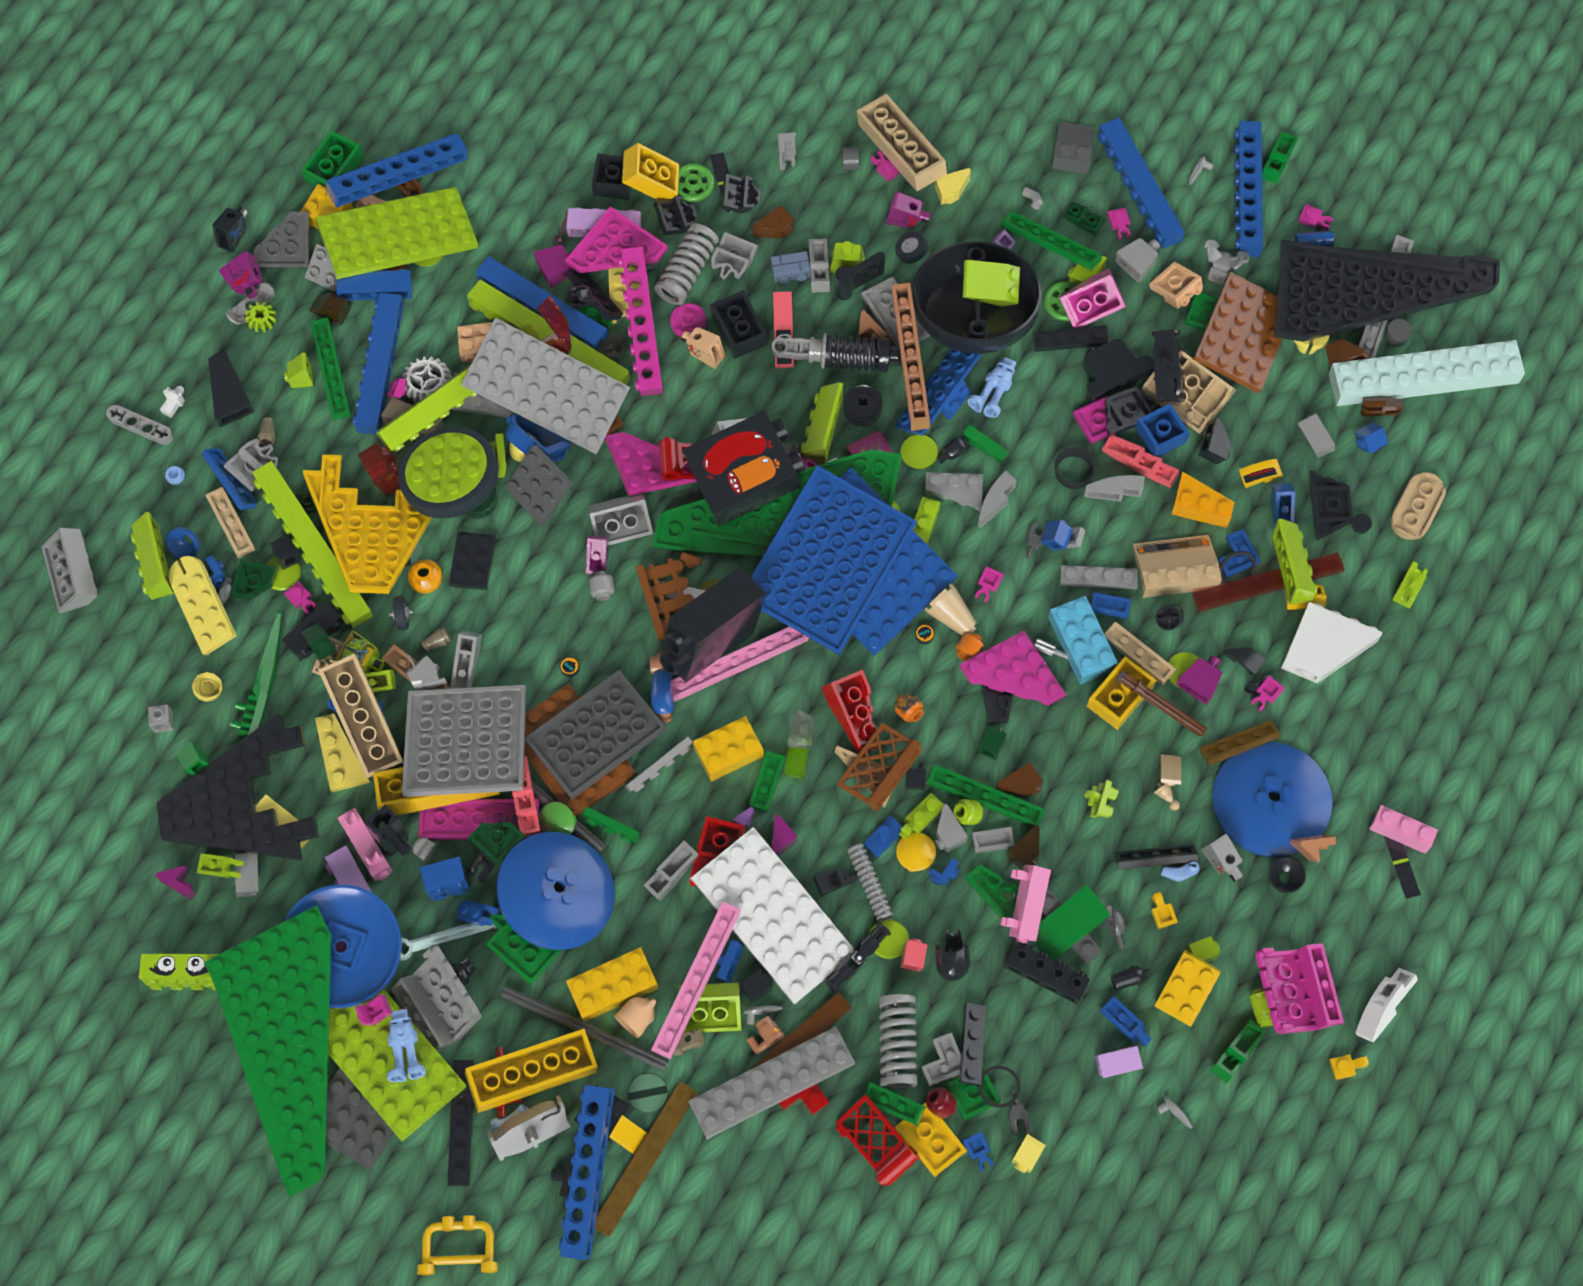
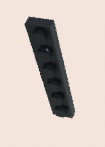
(460, 1130)

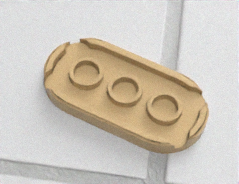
(1418, 506)

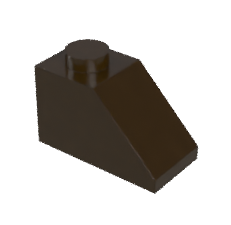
(331, 306)
(1026, 849)

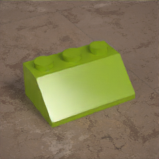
(717, 1009)

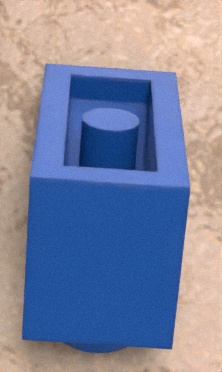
(1282, 502)

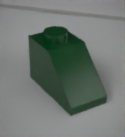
(319, 643)

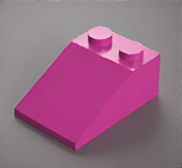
(1092, 299)

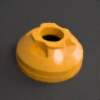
(428, 583)

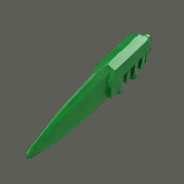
(258, 701)

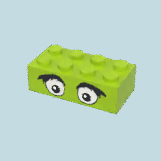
(175, 971)

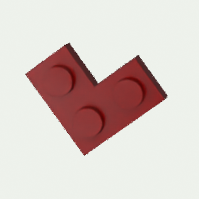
(811, 1097)

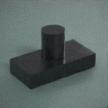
(562, 1175)

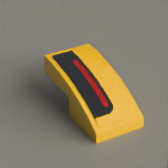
(1260, 472)

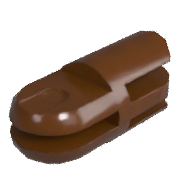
(1380, 406)

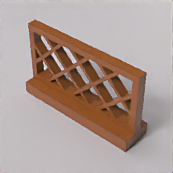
(892, 777)

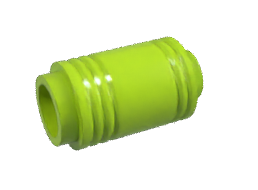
(1261, 1008)

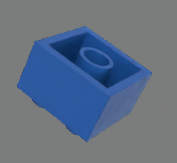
(1162, 431)
(445, 879)

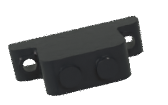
(1113, 369)

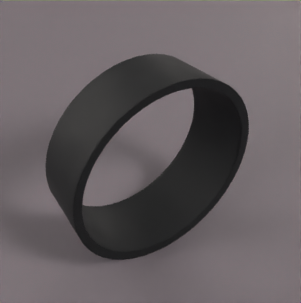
(1075, 452)

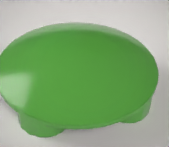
(557, 818)

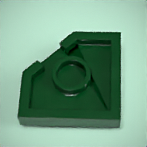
(252, 579)
(496, 839)

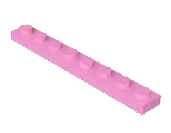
(738, 661)
(696, 980)

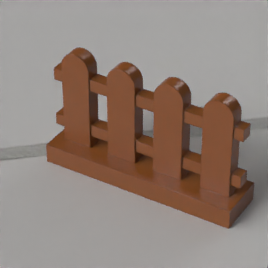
(662, 590)

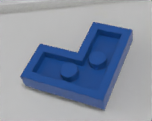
(1239, 542)

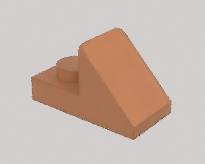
(870, 328)
(1310, 846)

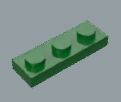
(767, 781)
(611, 826)
(895, 1104)

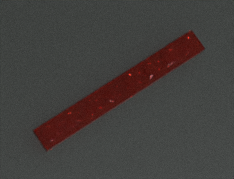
(1261, 584)

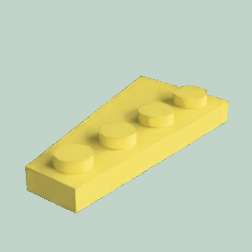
(339, 757)

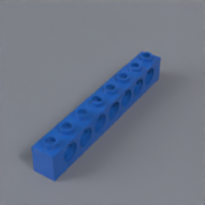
(1250, 132)
(396, 170)
(592, 1183)

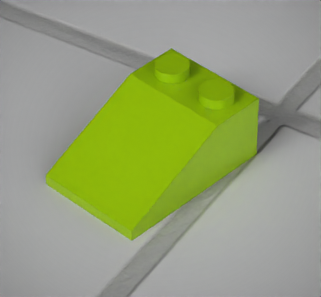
(991, 282)

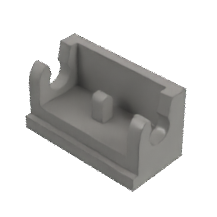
(786, 149)
(1317, 435)
(248, 883)

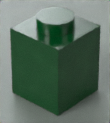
(992, 742)

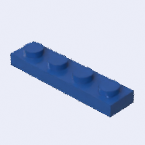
(237, 491)

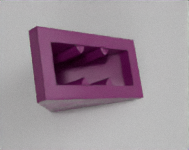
(782, 836)

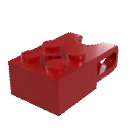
(712, 833)

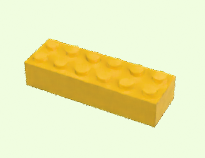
(389, 792)
(531, 1070)

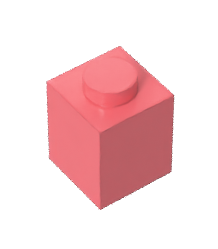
(913, 955)

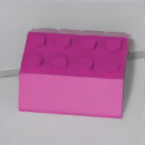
(1299, 989)

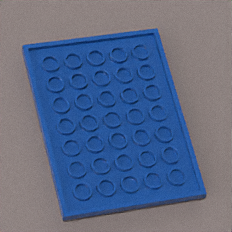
(830, 559)
(906, 590)

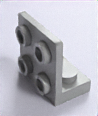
(320, 269)

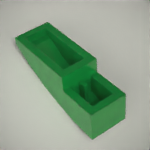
(1279, 157)
(1238, 1051)

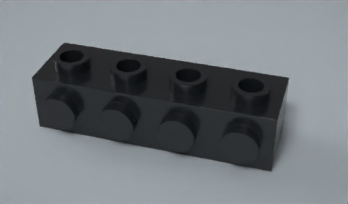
(1047, 973)

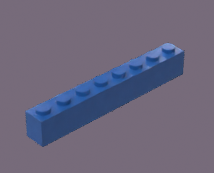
(1140, 183)
(532, 296)
(379, 363)

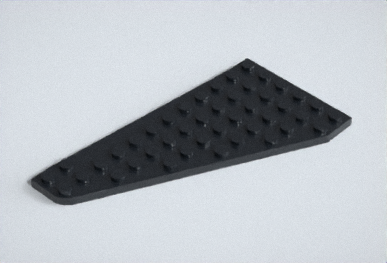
(1348, 288)

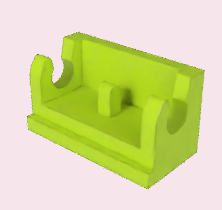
(1410, 585)

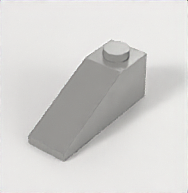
(465, 659)

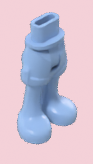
(998, 378)
(400, 1036)

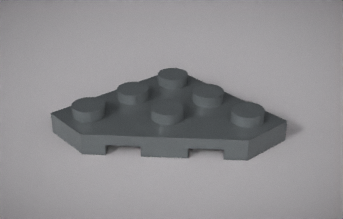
(286, 244)

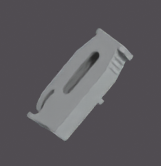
(529, 1128)

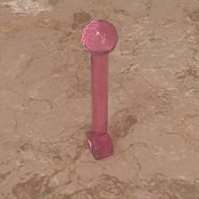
(557, 238)

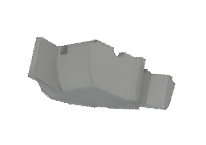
(424, 674)

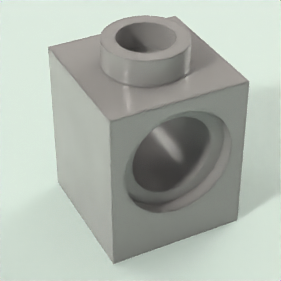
(161, 718)

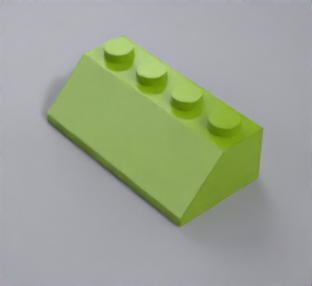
(823, 423)
(151, 556)
(1293, 562)

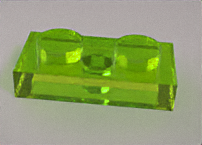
(796, 762)

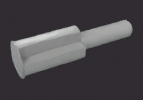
(1048, 648)

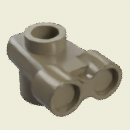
(689, 1040)

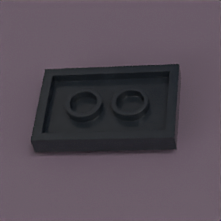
(472, 561)

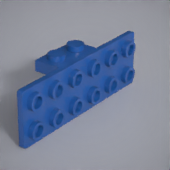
(944, 388)

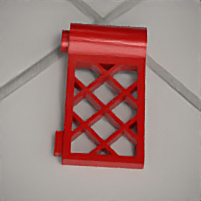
(672, 460)
(893, 1163)

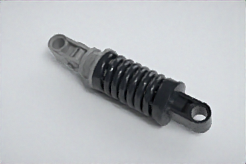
(851, 352)

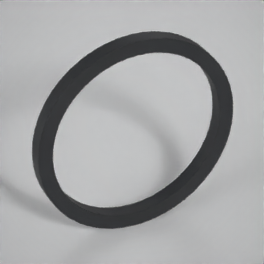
(1234, 554)
(1018, 1086)

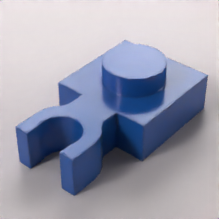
(976, 1148)

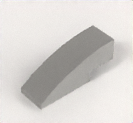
(819, 265)
(1115, 487)
(996, 498)
(671, 870)

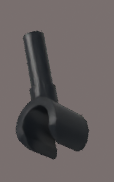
(1251, 687)

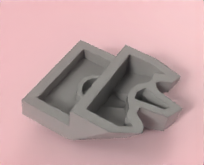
(733, 256)
(249, 459)

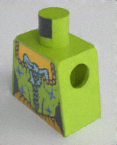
(365, 651)

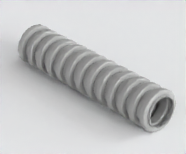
(870, 882)

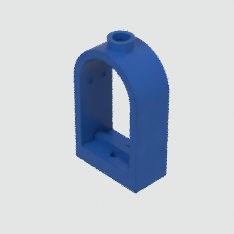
(516, 434)

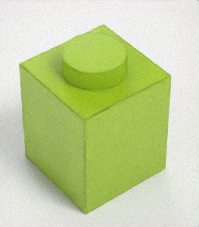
(1205, 949)

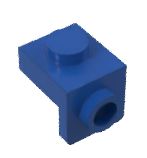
(217, 568)
(950, 872)

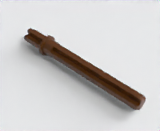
(1161, 703)

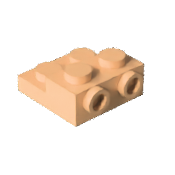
(1177, 285)
(471, 339)

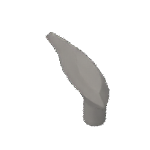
(1198, 168)
(751, 1012)
(1169, 1104)

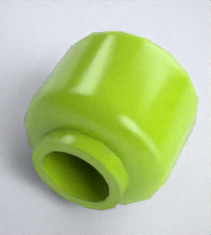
(968, 812)

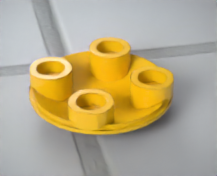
(916, 852)

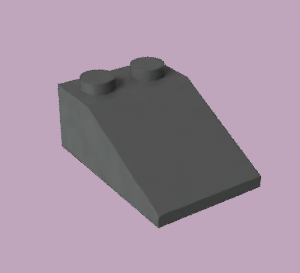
(1073, 147)

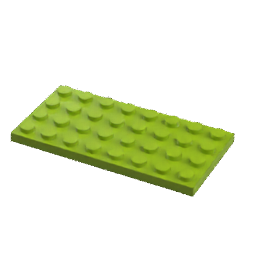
(396, 232)
(367, 1058)

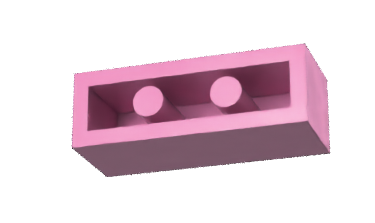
(1403, 829)

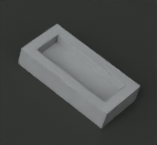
(993, 840)

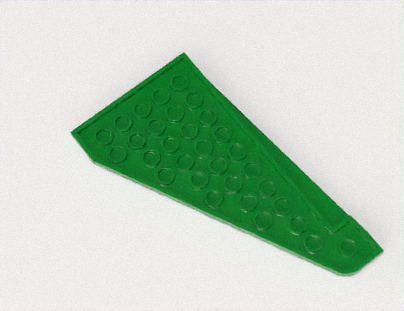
(696, 530)
(280, 1021)

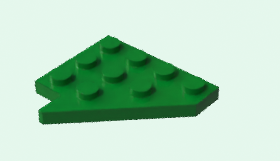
(520, 955)

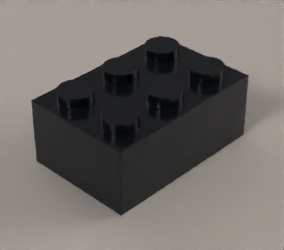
(738, 324)

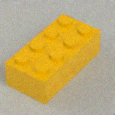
(612, 984)

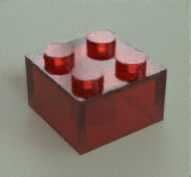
(381, 468)

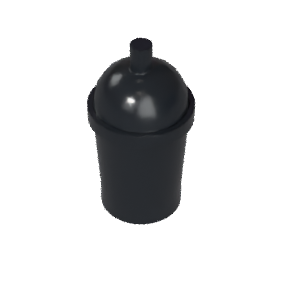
(1128, 977)

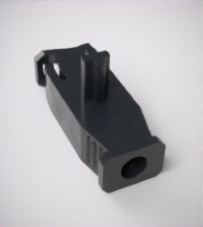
(1168, 366)
(392, 836)

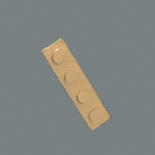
(230, 522)
(1139, 653)

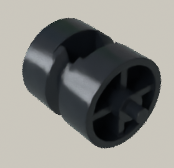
(1170, 617)

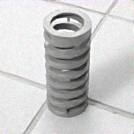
(670, 281)
(890, 1078)

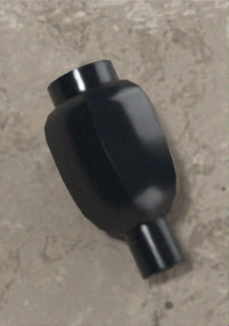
(953, 449)

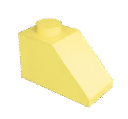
(951, 186)
(1028, 1154)

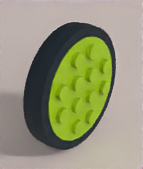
(448, 472)

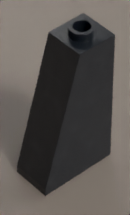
(228, 395)

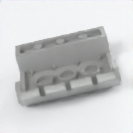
(437, 1001)

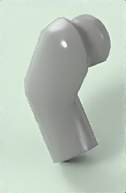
(1034, 196)

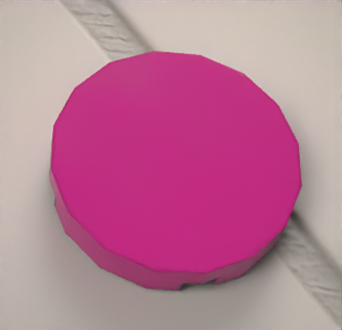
(687, 318)

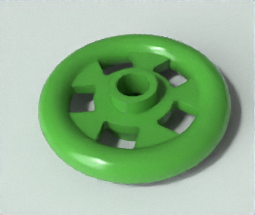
(707, 187)
(1049, 300)

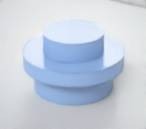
(175, 475)

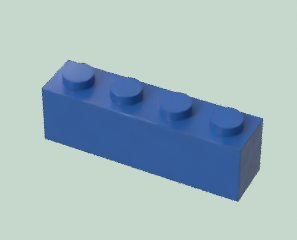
(369, 285)

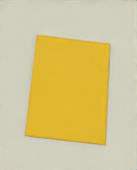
(628, 1135)

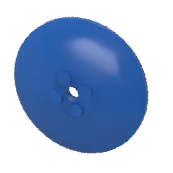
(1255, 820)
(540, 912)
(370, 937)

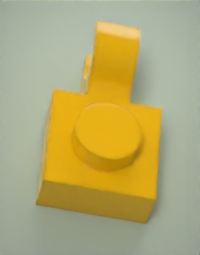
(1162, 914)
(1345, 1067)

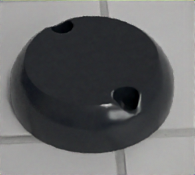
(969, 323)

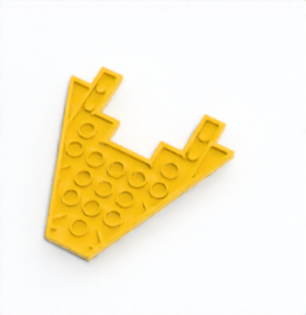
(366, 539)

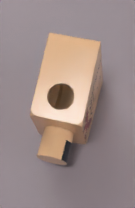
(704, 346)

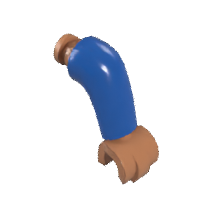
(661, 690)

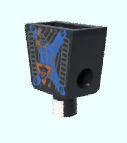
(230, 228)

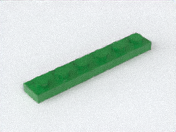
(1051, 240)
(330, 368)
(986, 796)

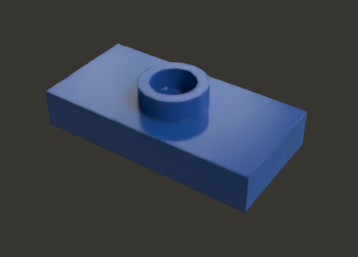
(1110, 605)

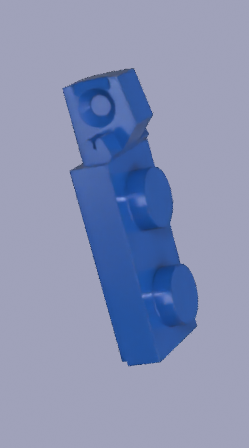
(1125, 1021)

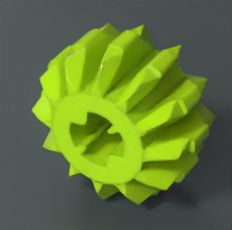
(260, 323)

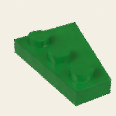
(993, 890)

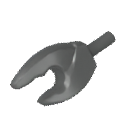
(1033, 540)
(224, 590)
(1115, 924)
(1018, 1112)

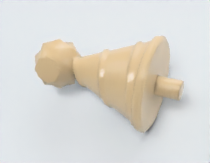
(1164, 791)

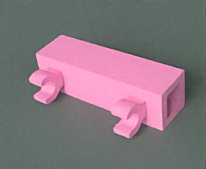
(365, 845)
(1028, 904)

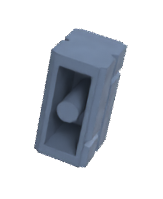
(790, 267)

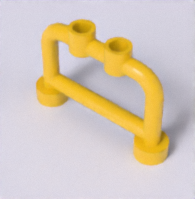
(448, 1224)

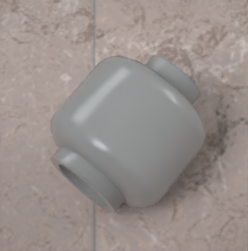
(601, 586)

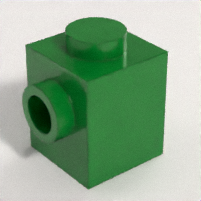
(192, 758)

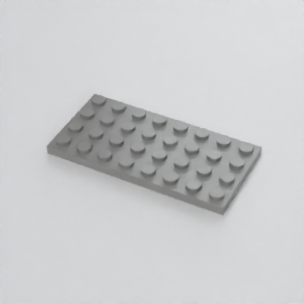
(545, 386)

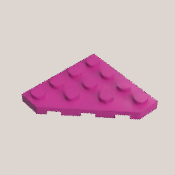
(605, 240)
(639, 464)
(1014, 668)

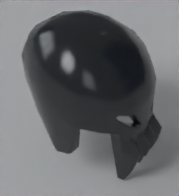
(953, 964)

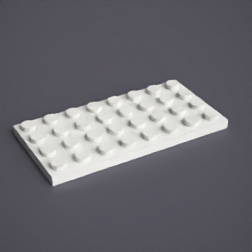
(776, 915)

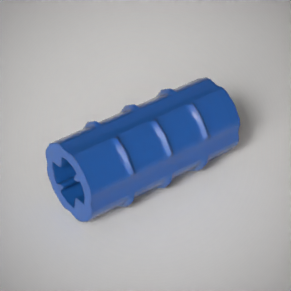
(1323, 238)

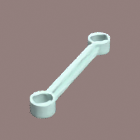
(443, 937)

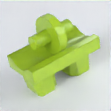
(1098, 798)

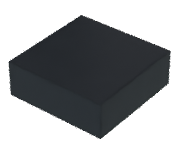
(915, 779)

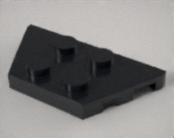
(1126, 408)
(1329, 505)

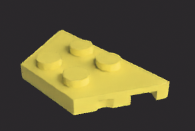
(616, 289)

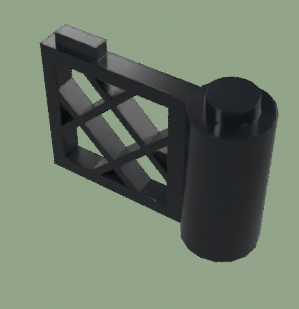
(849, 278)

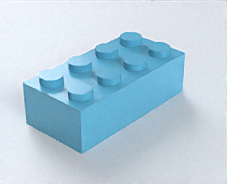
(1082, 640)

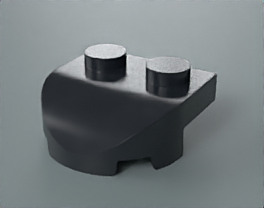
(739, 194)
(675, 215)

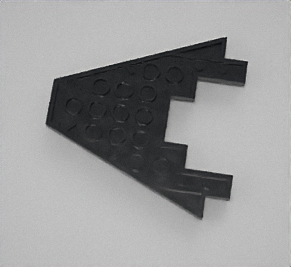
(219, 801)

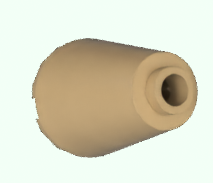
(952, 611)

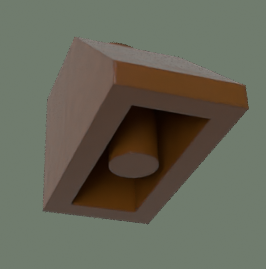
(774, 224)
(1344, 351)
(1021, 782)

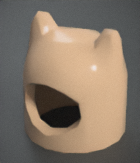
(636, 1015)

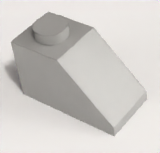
(949, 832)

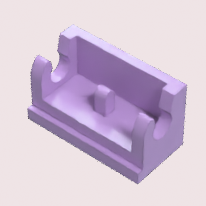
(1118, 1061)

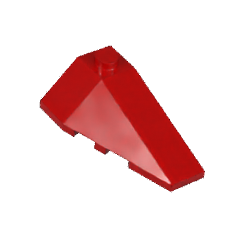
(852, 707)

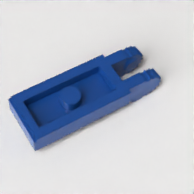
(475, 913)

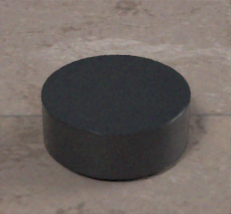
(1361, 523)

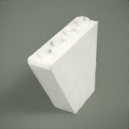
(1326, 643)

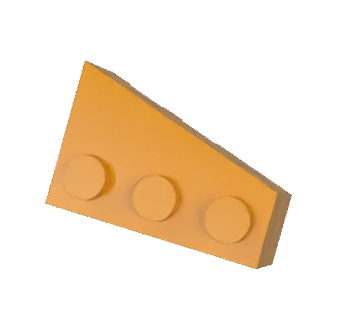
(1201, 503)

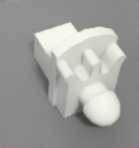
(173, 400)

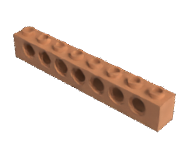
(910, 356)

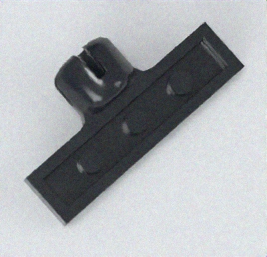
(588, 292)

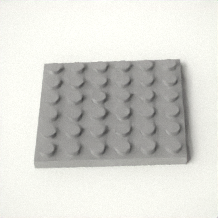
(464, 741)

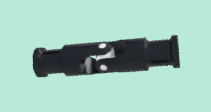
(865, 948)

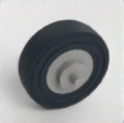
(911, 247)
(400, 613)

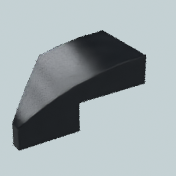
(1246, 657)
(832, 881)

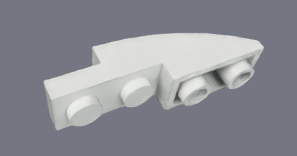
(1383, 1002)

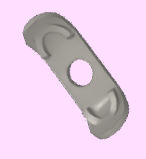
(237, 314)

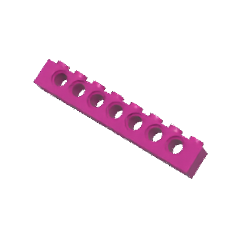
(628, 258)

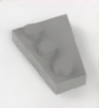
(956, 487)

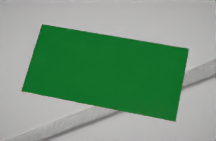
(1070, 922)

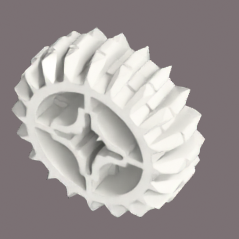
(422, 371)

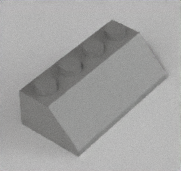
(69, 569)

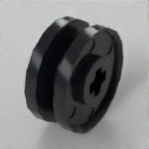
(862, 396)

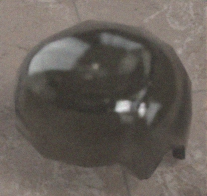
(613, 347)

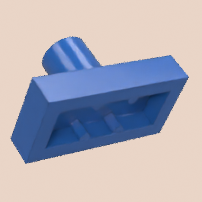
(883, 837)
(729, 962)

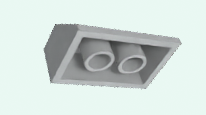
(621, 519)

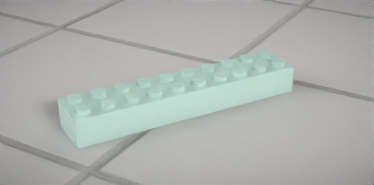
(1427, 372)

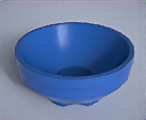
(177, 544)

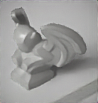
(1222, 261)

